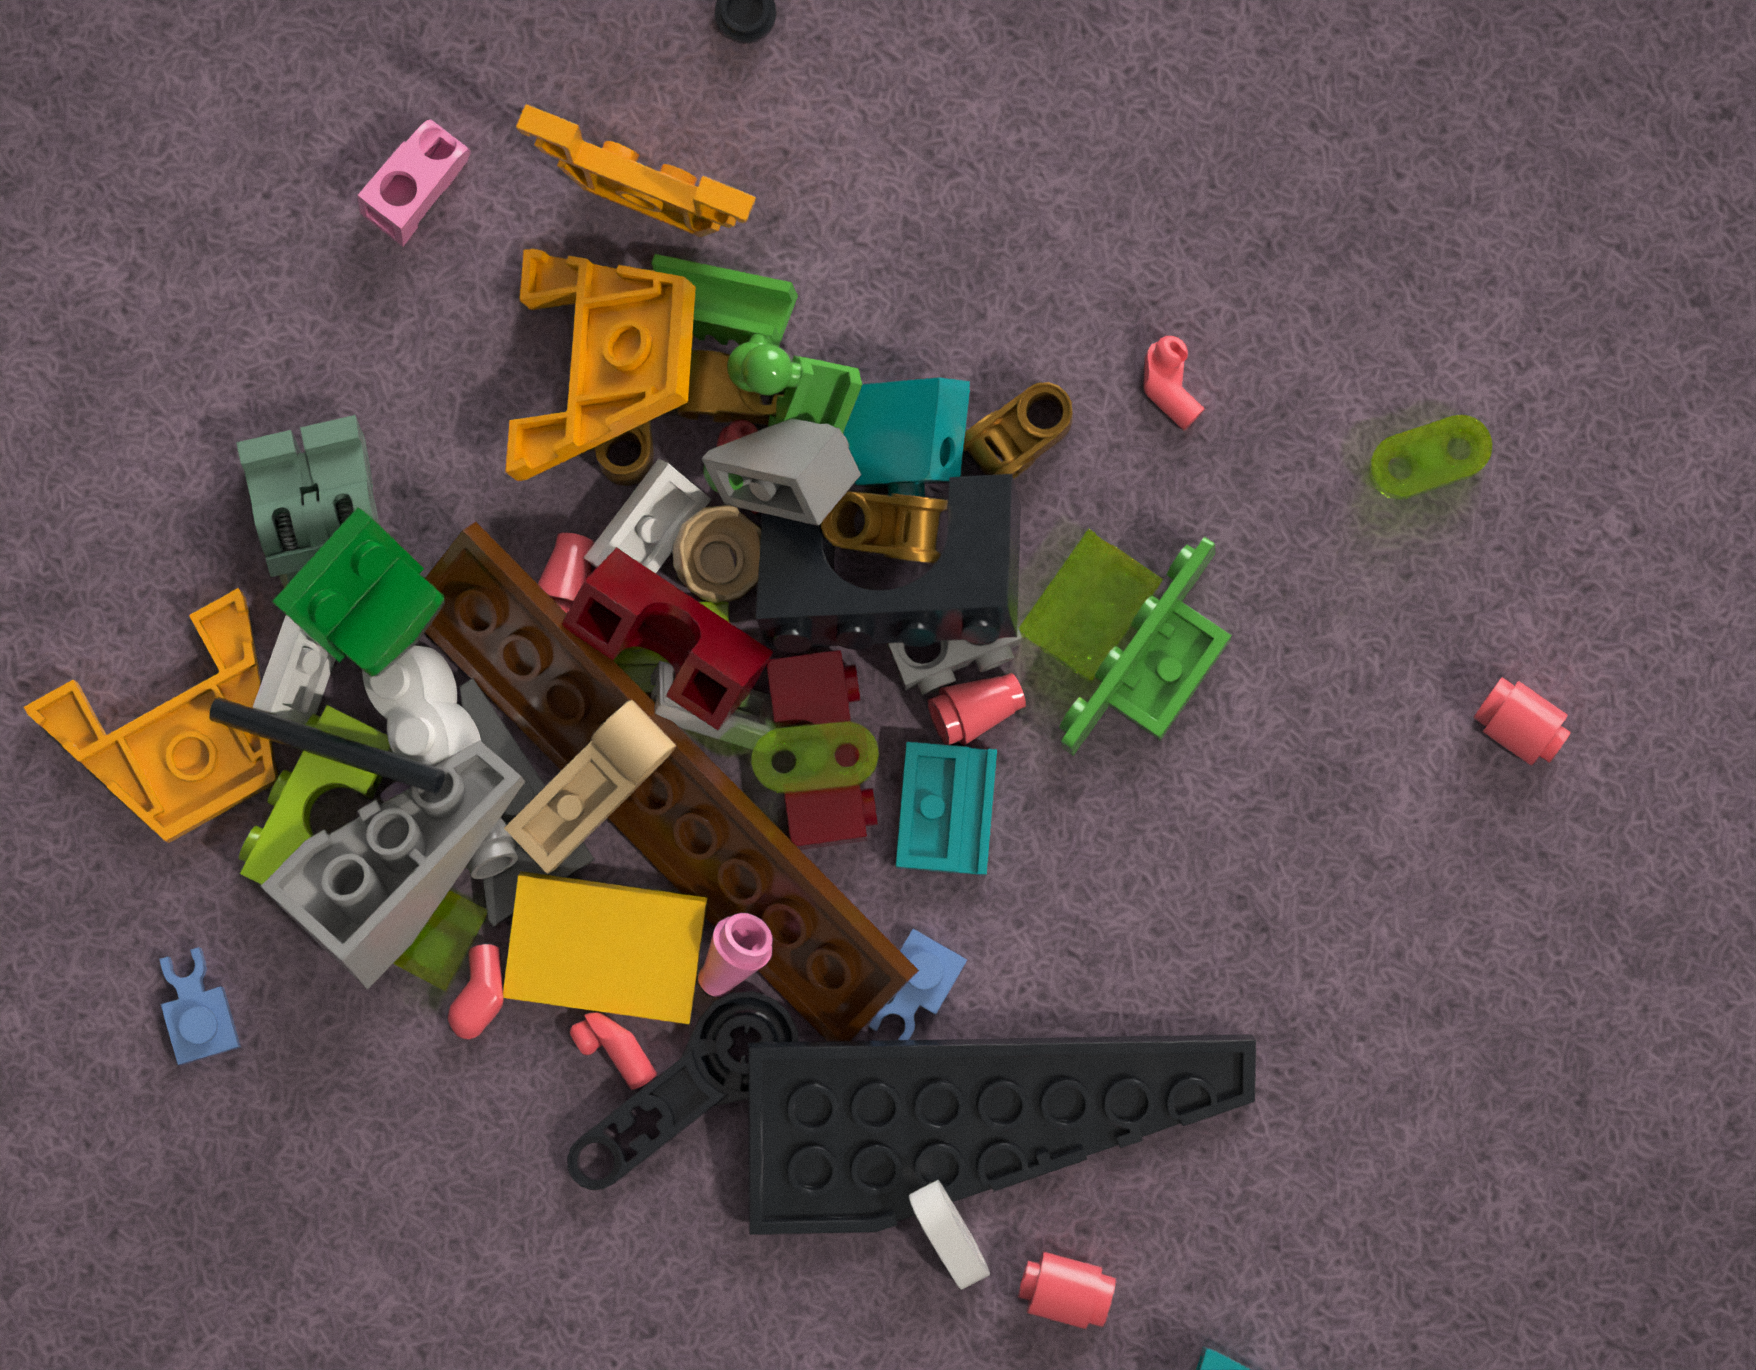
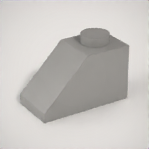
(786, 470)

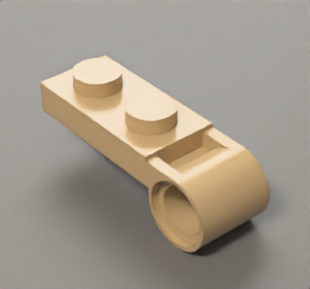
(591, 786)

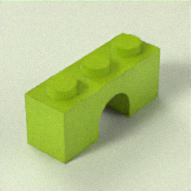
(297, 792)

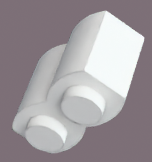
(421, 707)

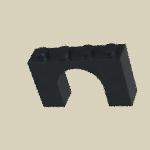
(962, 597)

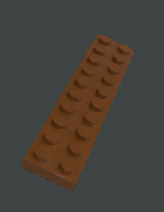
(686, 812)

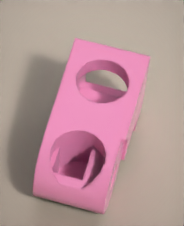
(412, 181)

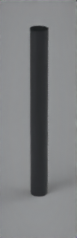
(327, 745)

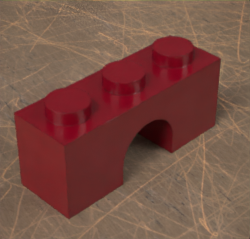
(634, 607)
(815, 692)

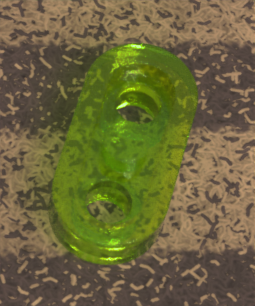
(1429, 458)
(815, 757)

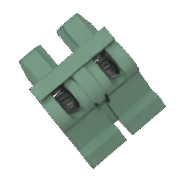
(305, 490)

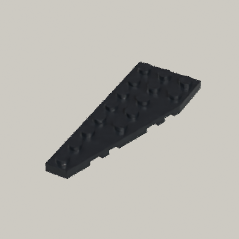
(865, 1123)

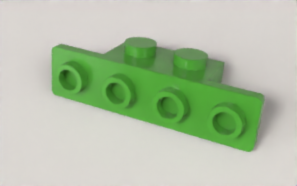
(1160, 664)

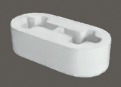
(949, 1234)

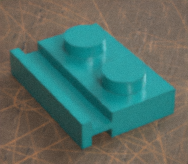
(946, 808)

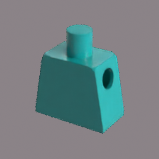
(908, 433)

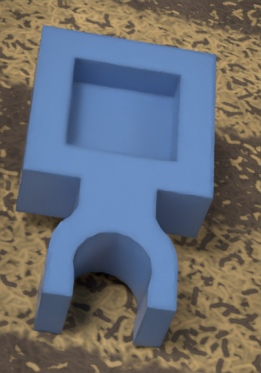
(929, 987)
(200, 1019)

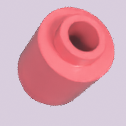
(1523, 722)
(1067, 1291)

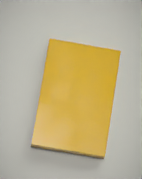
(604, 947)

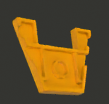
(617, 176)
(624, 360)
(174, 760)

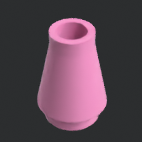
(736, 951)

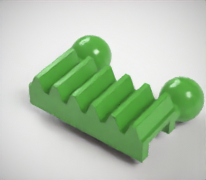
(734, 307)
(812, 390)

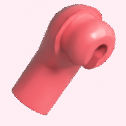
(482, 995)
(620, 1045)

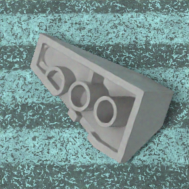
(387, 871)

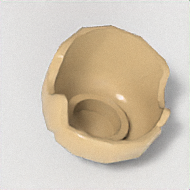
(704, 555)

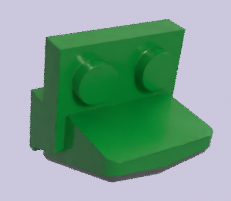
(362, 596)

